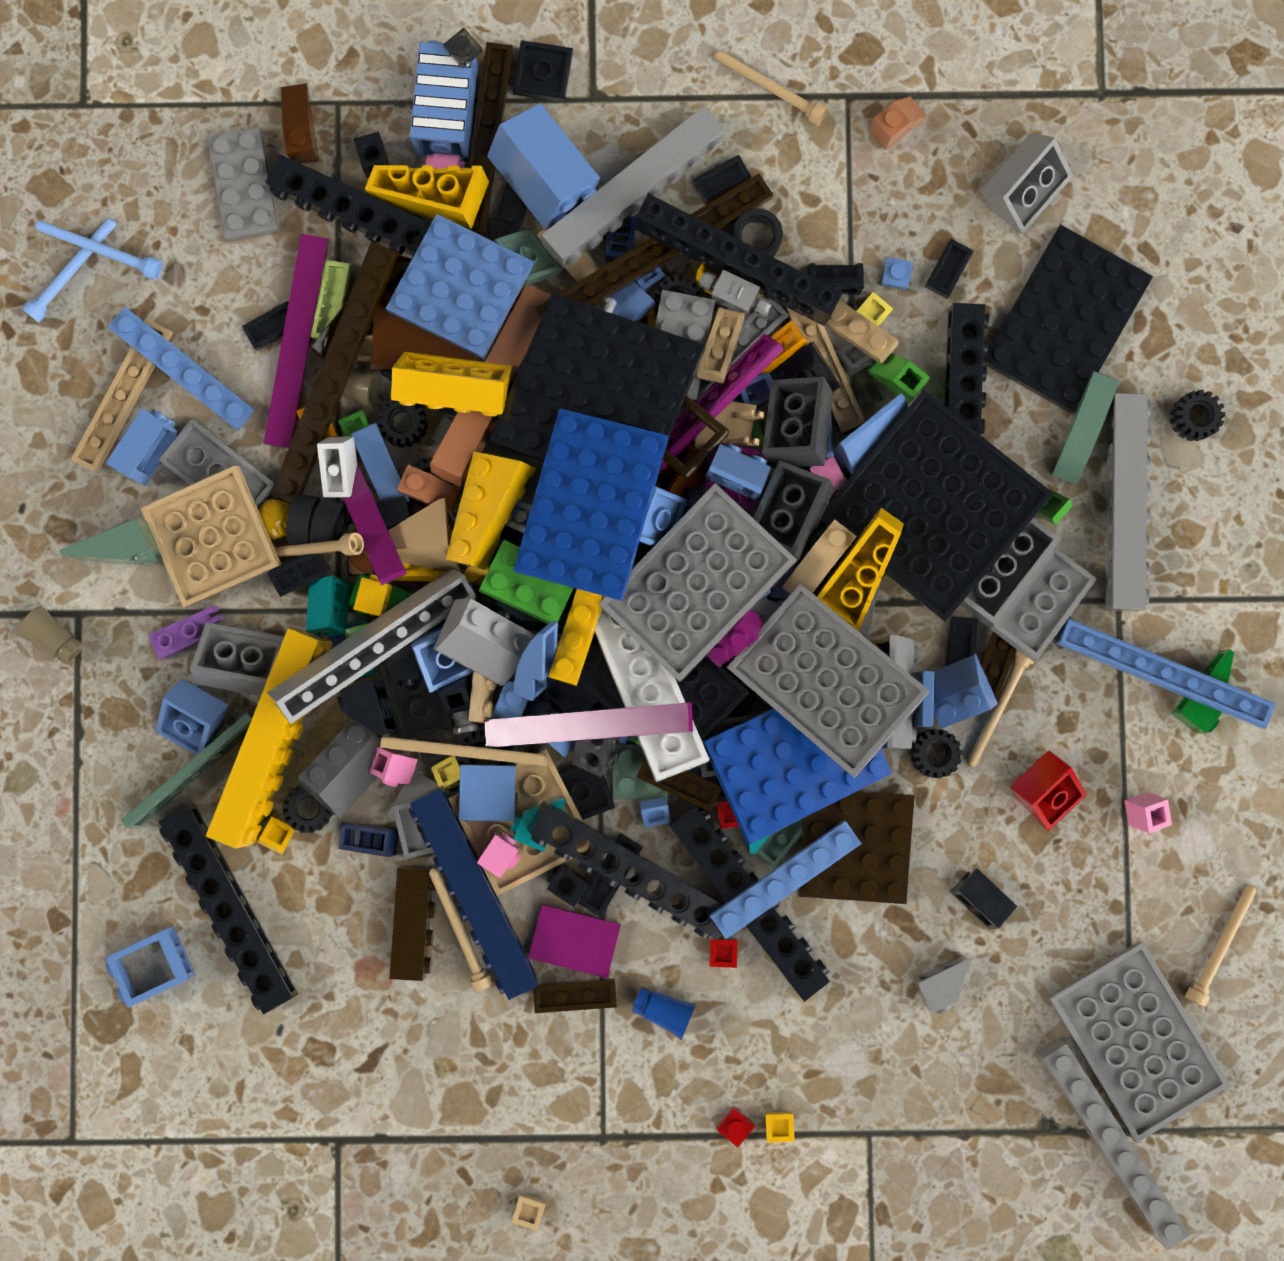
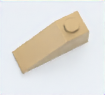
(821, 558)

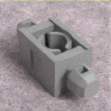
(735, 293)

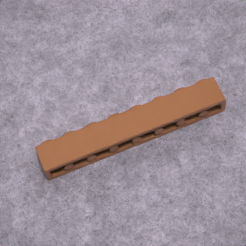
(472, 428)

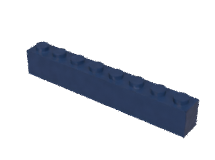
(474, 892)

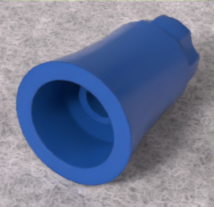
(664, 1011)

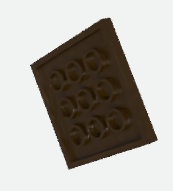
(881, 862)

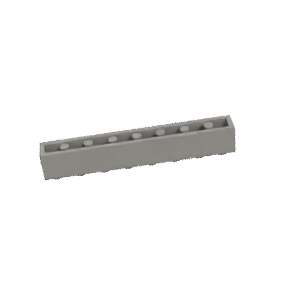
(629, 188)
(1127, 503)
(370, 646)
(1112, 1143)

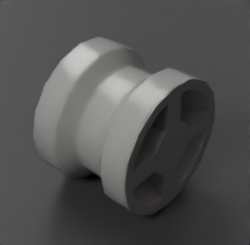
(462, 724)

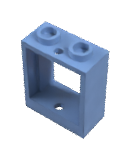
(143, 445)
(174, 954)

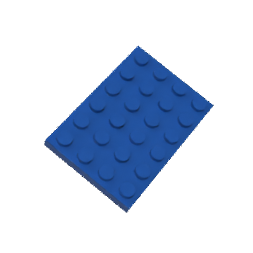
(591, 504)
(780, 774)

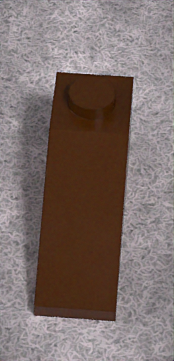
(298, 124)

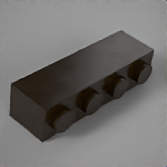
(412, 924)

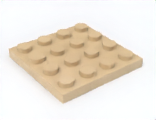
(211, 536)
(532, 786)

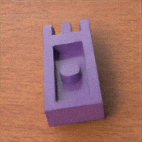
(182, 633)

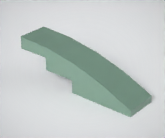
(1085, 427)

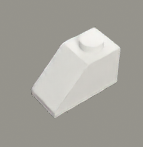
(337, 465)

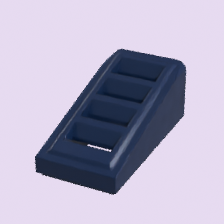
(610, 254)
(386, 837)

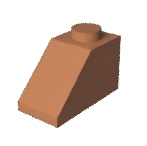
(896, 121)
(426, 487)

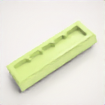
(331, 295)

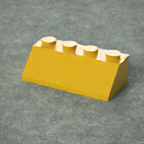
(451, 383)

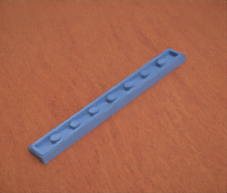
(1166, 674)

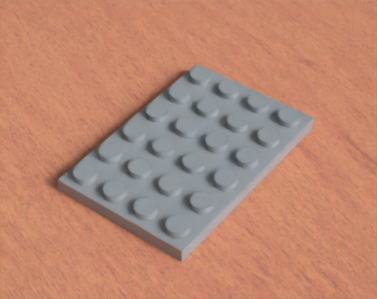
(698, 582)
(828, 680)
(1138, 1041)

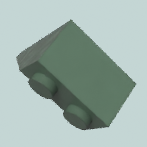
(121, 545)

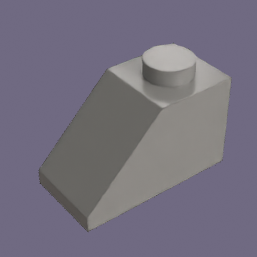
(943, 984)

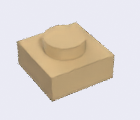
(528, 1211)

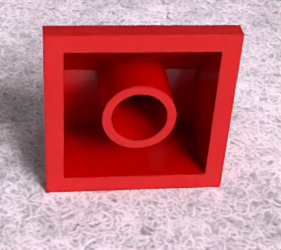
(1049, 790)

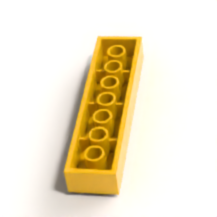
(264, 750)

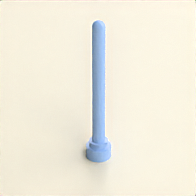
(149, 266)
(37, 307)

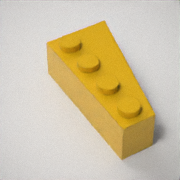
(431, 191)
(486, 507)
(858, 574)

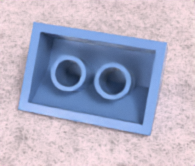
(860, 443)

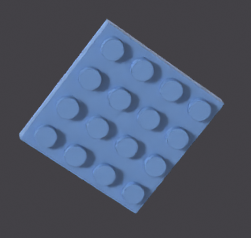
(460, 286)

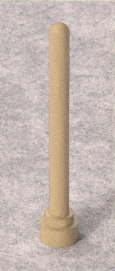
(814, 111)
(348, 544)
(1021, 662)
(480, 977)
(1199, 991)

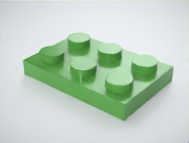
(525, 593)

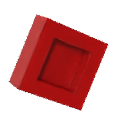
(725, 815)
(723, 953)
(735, 1127)

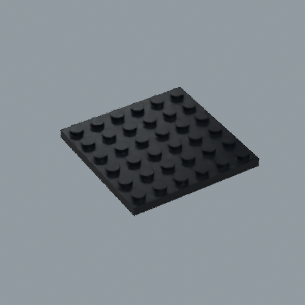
(596, 368)
(951, 492)

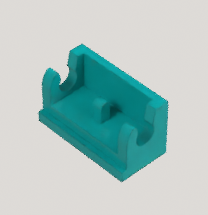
(327, 606)

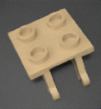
(739, 421)

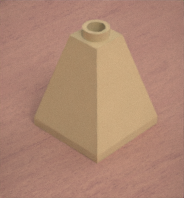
(426, 537)

